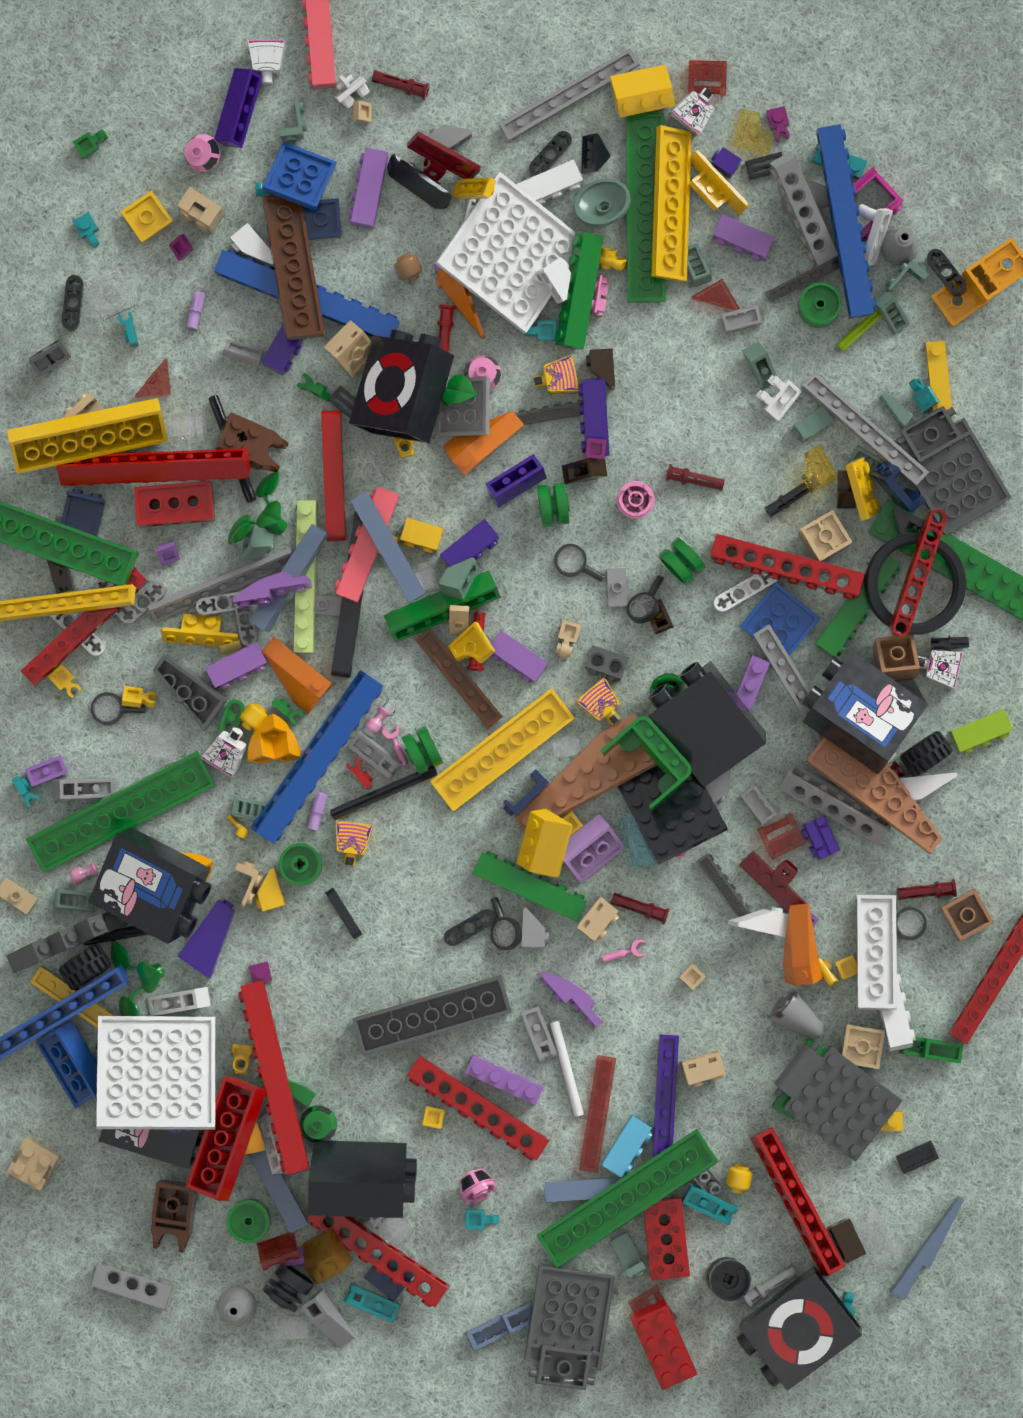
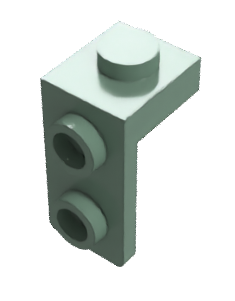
(293, 133)
(917, 270)
(812, 424)
(628, 1255)

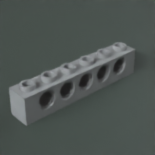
(825, 248)
(833, 803)

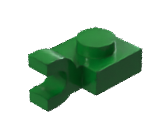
(88, 144)
(317, 389)
(283, 707)

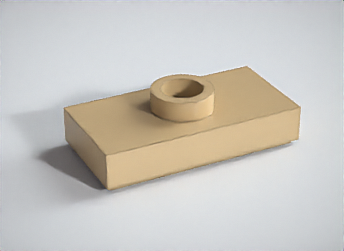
(458, 619)
(17, 896)

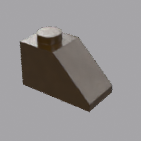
(602, 365)
(584, 470)

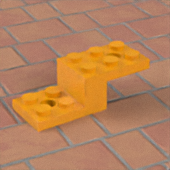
(983, 282)

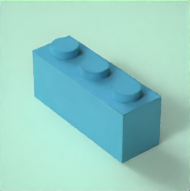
(627, 1146)

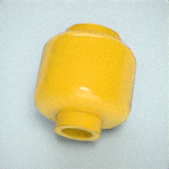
(253, 716)
(739, 1178)

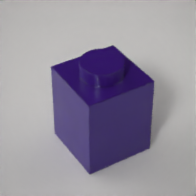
(726, 162)

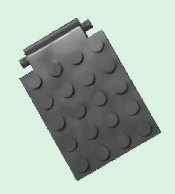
(959, 471)
(836, 1098)
(568, 1326)

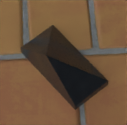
(593, 153)

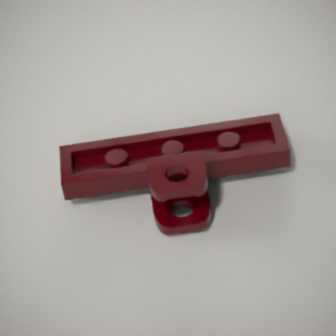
(441, 158)
(774, 881)

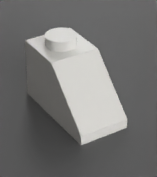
(556, 278)

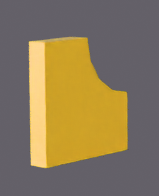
(472, 644)

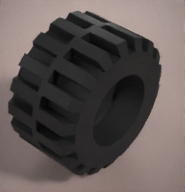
(926, 754)
(84, 966)

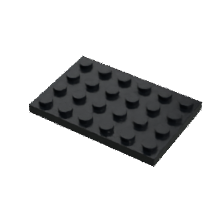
(679, 822)

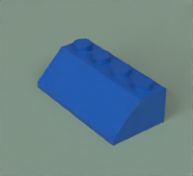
(71, 1062)

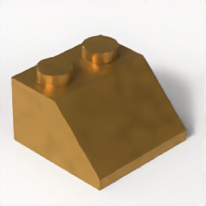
(325, 1256)

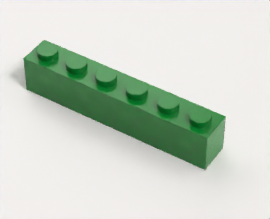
(577, 307)
(436, 608)
(853, 613)
(530, 887)

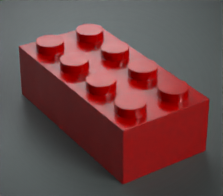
(663, 1344)

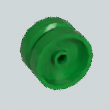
(819, 316)
(555, 504)
(684, 559)
(420, 751)
(289, 864)
(249, 1209)

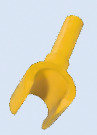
(241, 831)

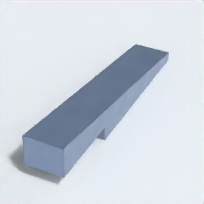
(387, 547)
(296, 566)
(577, 1189)
(279, 1192)
(927, 1252)
(499, 1326)

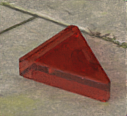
(717, 295)
(157, 383)

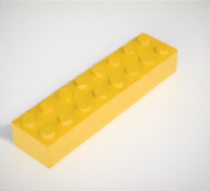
(87, 435)

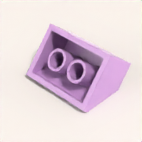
(591, 848)

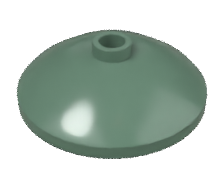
(602, 202)

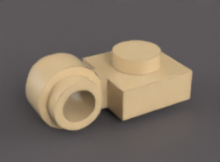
(569, 633)

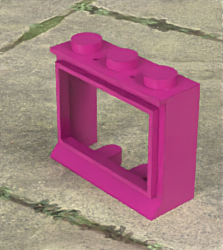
(895, 206)

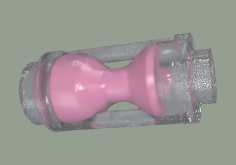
(374, 725)
(78, 875)

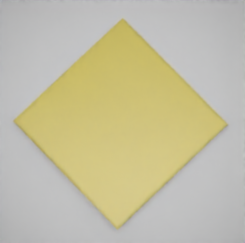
(231, 647)

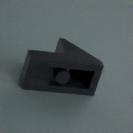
(903, 518)

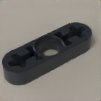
(537, 161)
(946, 264)
(79, 289)
(343, 913)
(479, 916)

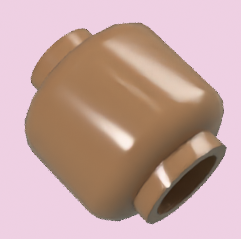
(408, 267)

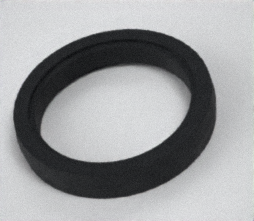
(958, 580)

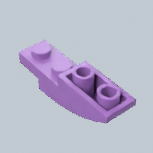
(264, 590)
(567, 990)

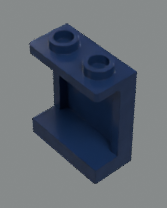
(906, 499)
(83, 511)
(541, 782)

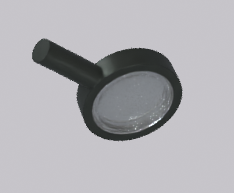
(571, 561)
(644, 605)
(108, 708)
(910, 923)
(505, 931)

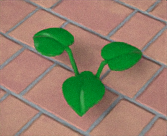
(458, 390)
(268, 518)
(148, 974)

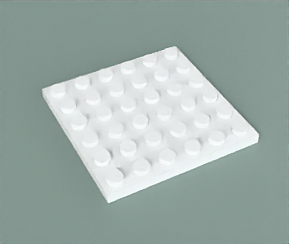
(504, 248)
(156, 1072)

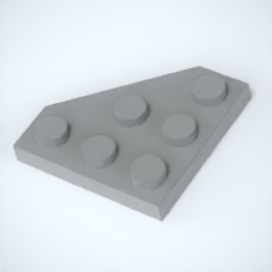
(470, 417)

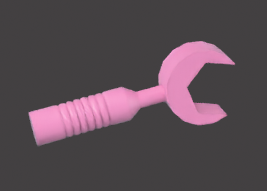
(397, 747)
(621, 953)

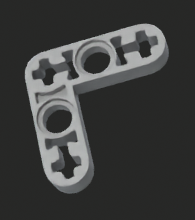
(231, 607)
(137, 611)

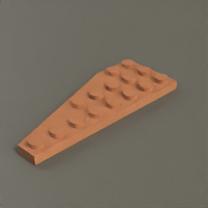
(590, 774)
(880, 793)

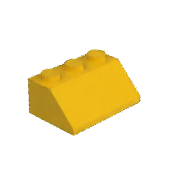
(642, 91)
(544, 843)

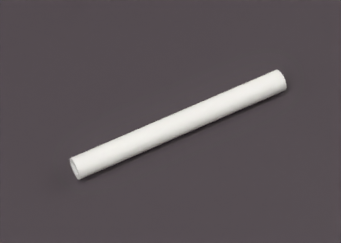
(566, 1068)

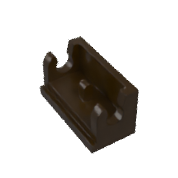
(61, 577)
(846, 1240)

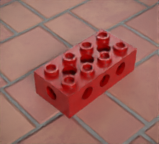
(165, 494)
(677, 1246)

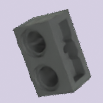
(49, 357)
(608, 657)

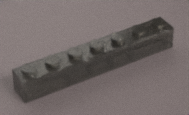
(802, 279)
(549, 413)
(723, 885)

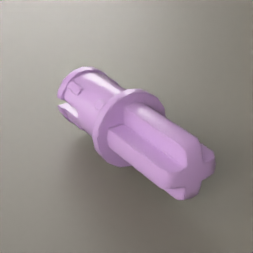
(195, 310)
(317, 811)

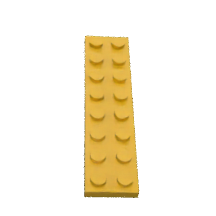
(671, 203)
(502, 749)

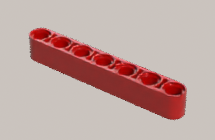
(333, 475)
(924, 566)

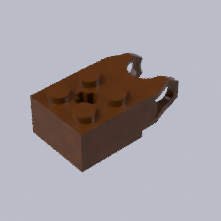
(254, 437)
(172, 1219)

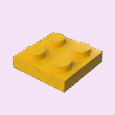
(146, 217)

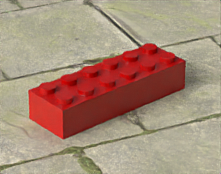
(225, 1147)

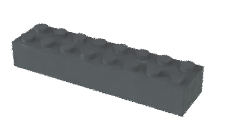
(431, 1015)

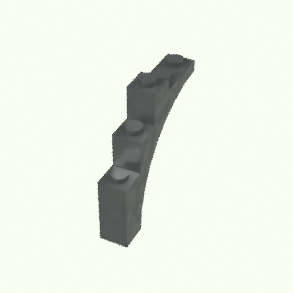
(63, 940)

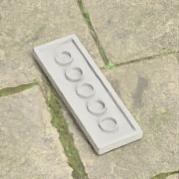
(876, 952)

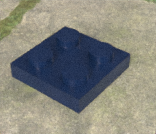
(324, 221)
(383, 1282)

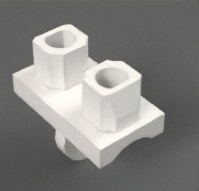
(357, 85)

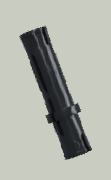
(785, 500)

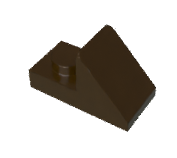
(845, 495)
(661, 621)

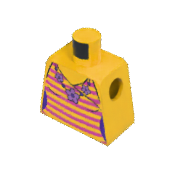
(559, 377)
(600, 702)
(352, 839)

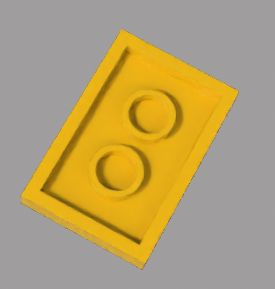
(863, 488)

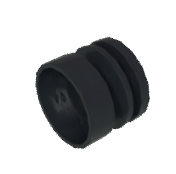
(738, 1283)
(288, 1287)

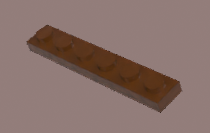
(459, 678)

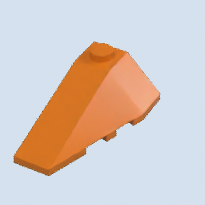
(461, 299)
(471, 451)
(299, 679)
(800, 950)

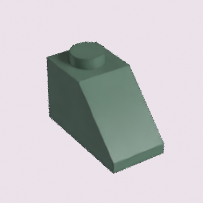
(759, 364)
(257, 543)
(458, 578)

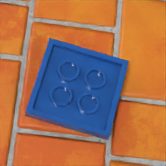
(299, 176)
(786, 616)

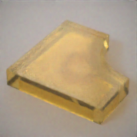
(750, 134)
(819, 469)

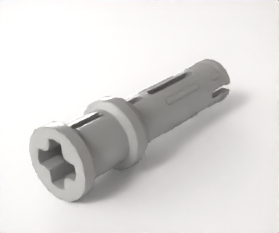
(761, 1291)

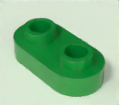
(230, 717)

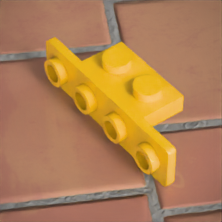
(713, 186)
(199, 631)

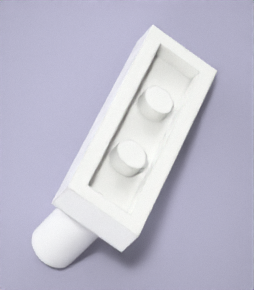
(880, 220)

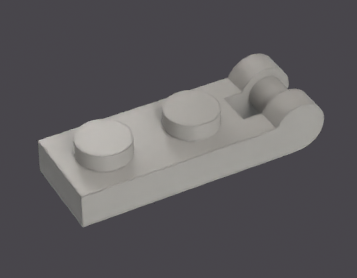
(374, 754)
(539, 1033)

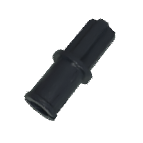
(949, 643)

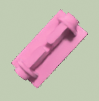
(598, 303)

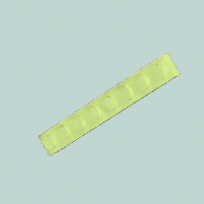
(305, 601)

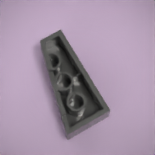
(194, 693)

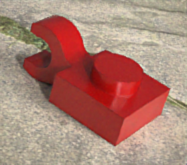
(364, 777)

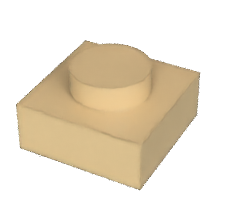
(362, 111)
(692, 976)

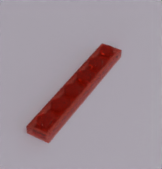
(597, 1113)

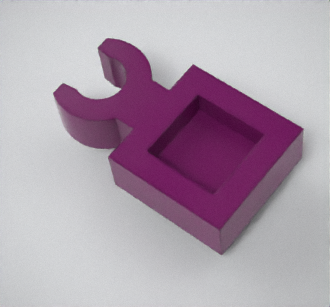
(778, 120)

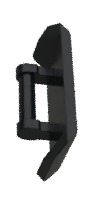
(418, 183)

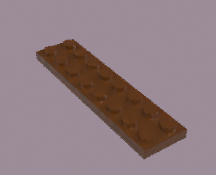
(293, 268)

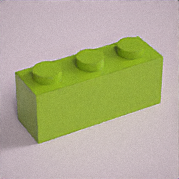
(981, 732)

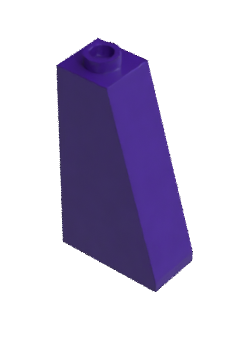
(208, 940)

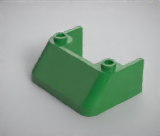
(647, 735)

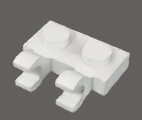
(781, 400)

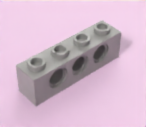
(102, 1280)

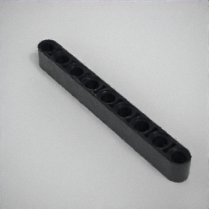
(347, 626)

